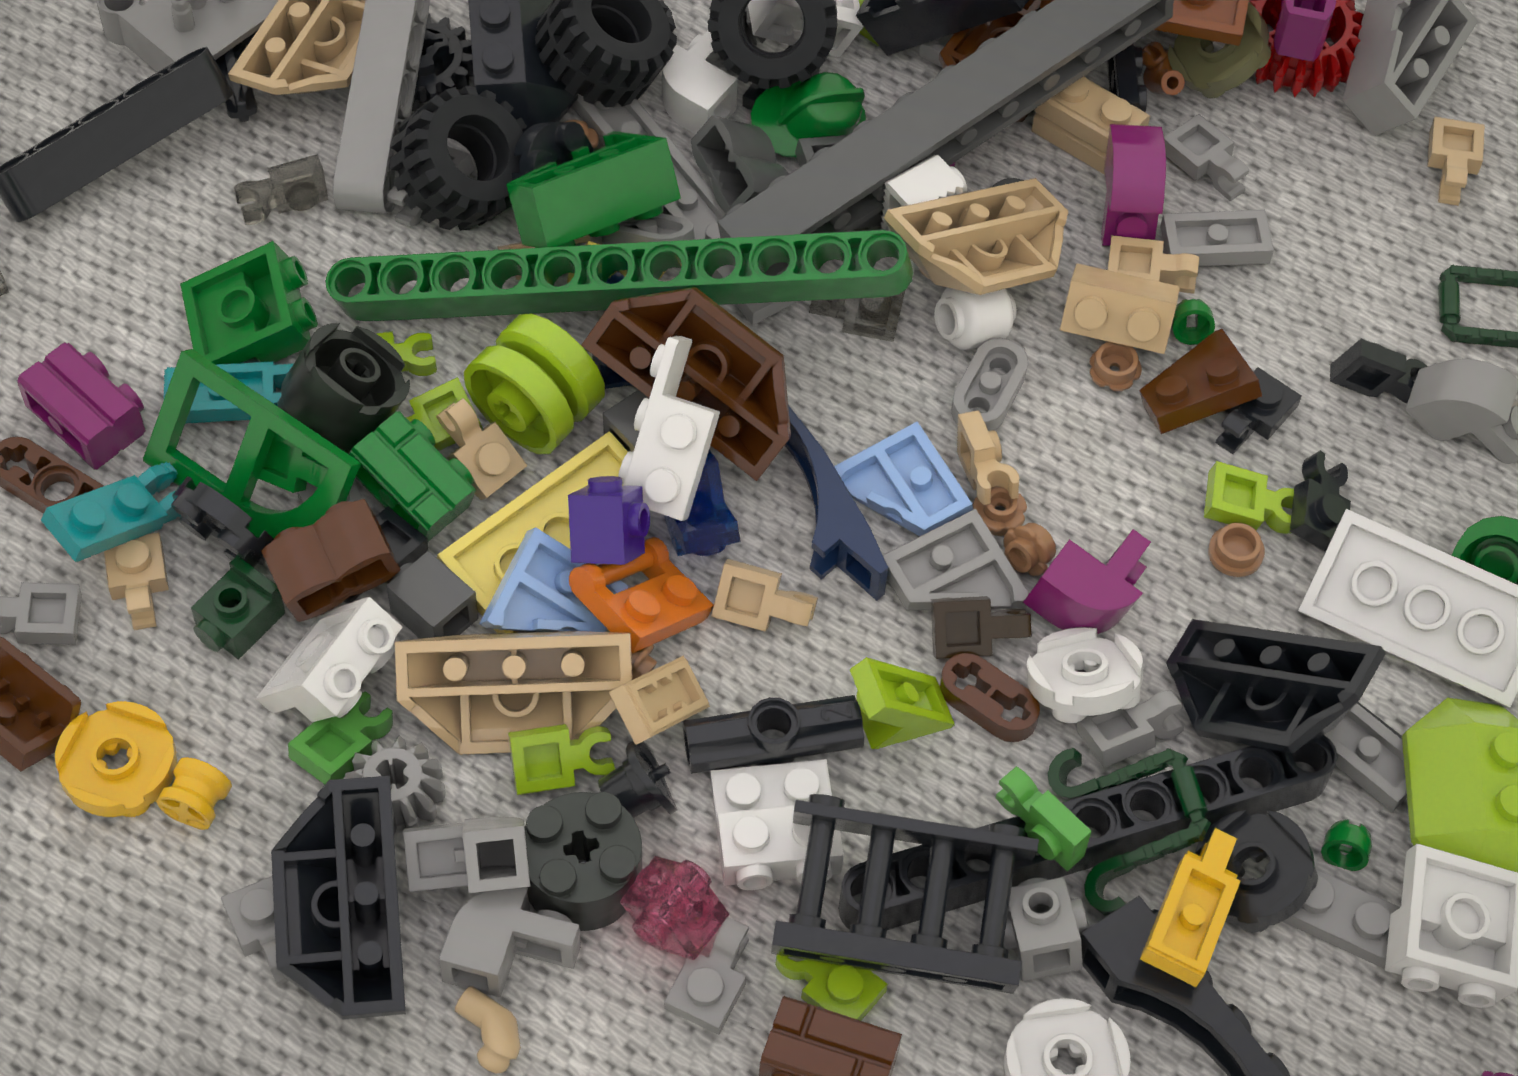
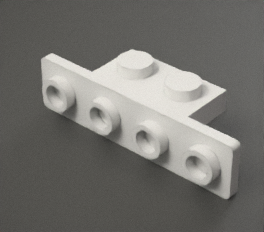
(671, 437)

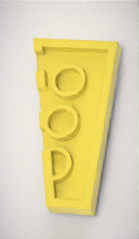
(488, 549)

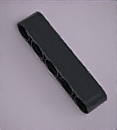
(112, 134)

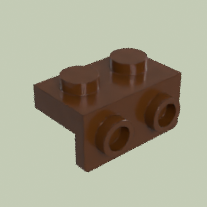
(32, 708)

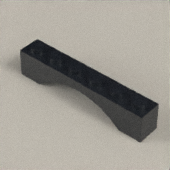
(1113, 960)

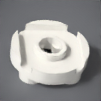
(1109, 681)
(1070, 1026)

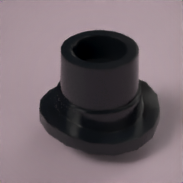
(639, 782)

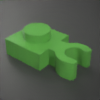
(330, 744)
(1046, 819)

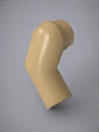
(497, 1028)

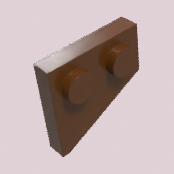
(1200, 384)

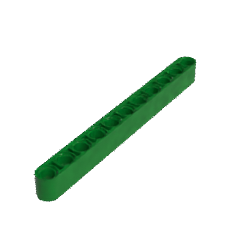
(595, 263)

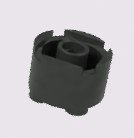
(344, 384)
(587, 829)

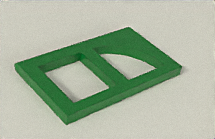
(264, 423)

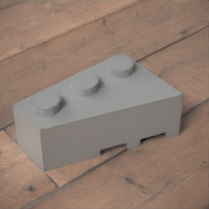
(1403, 58)

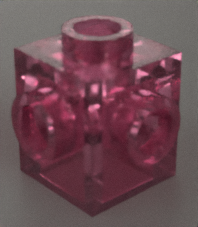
(674, 907)

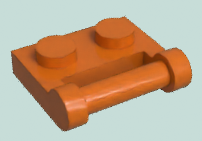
(649, 609)

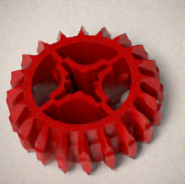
(1328, 68)

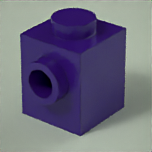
(607, 522)

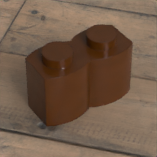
(330, 560)

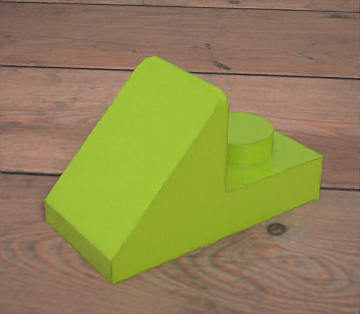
(898, 703)

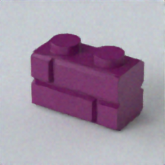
(82, 404)

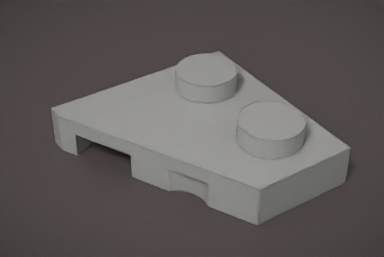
(954, 563)

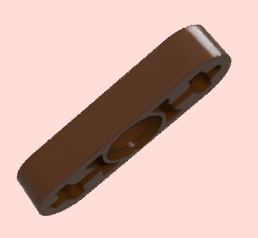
(47, 471)

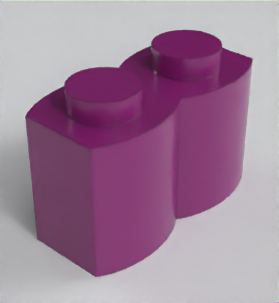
(1303, 28)

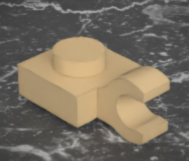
(1456, 150)
(1146, 260)
(483, 451)
(981, 458)
(135, 573)
(752, 597)

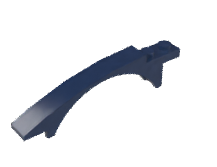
(841, 531)

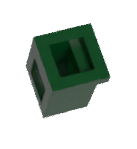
(241, 626)

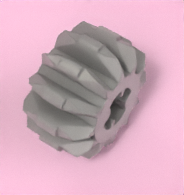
(414, 770)

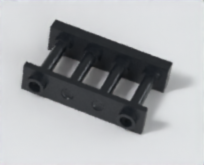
(927, 951)

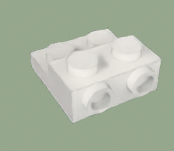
(332, 660)
(757, 825)
(1455, 927)

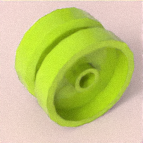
(534, 383)

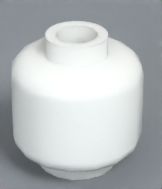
(973, 318)

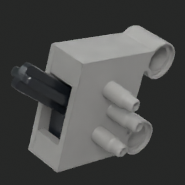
(173, 28)

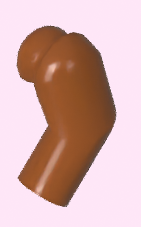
(1159, 75)

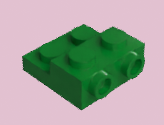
(249, 308)

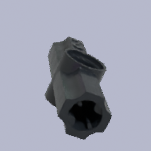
(807, 726)

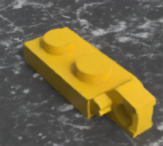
(1193, 911)

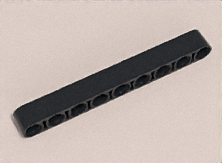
(1112, 816)

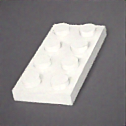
(1419, 606)

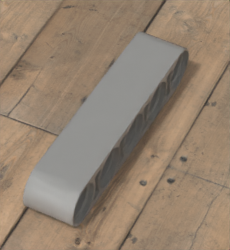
(378, 102)

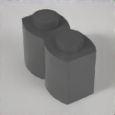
(736, 158)

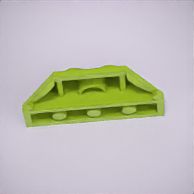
(1464, 781)

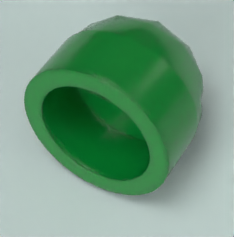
(1203, 317)
(1352, 835)

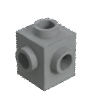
(1045, 928)

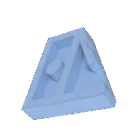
(906, 481)
(538, 592)

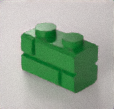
(412, 475)

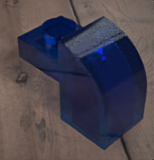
(710, 520)

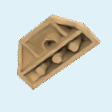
(302, 47)
(984, 236)
(500, 683)

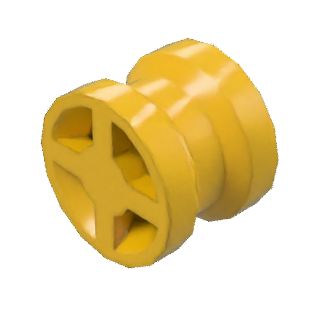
(194, 793)

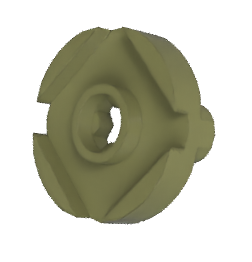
(1226, 68)

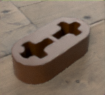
(989, 697)

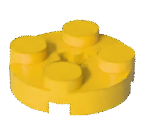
(121, 790)

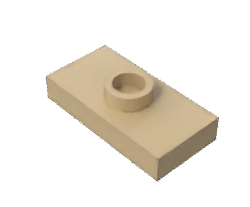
(659, 699)

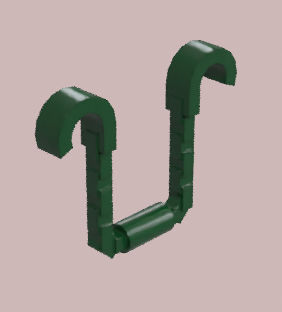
(1450, 305)
(1189, 797)

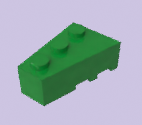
(594, 190)

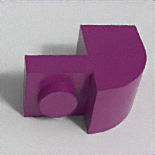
(1133, 182)
(1084, 591)

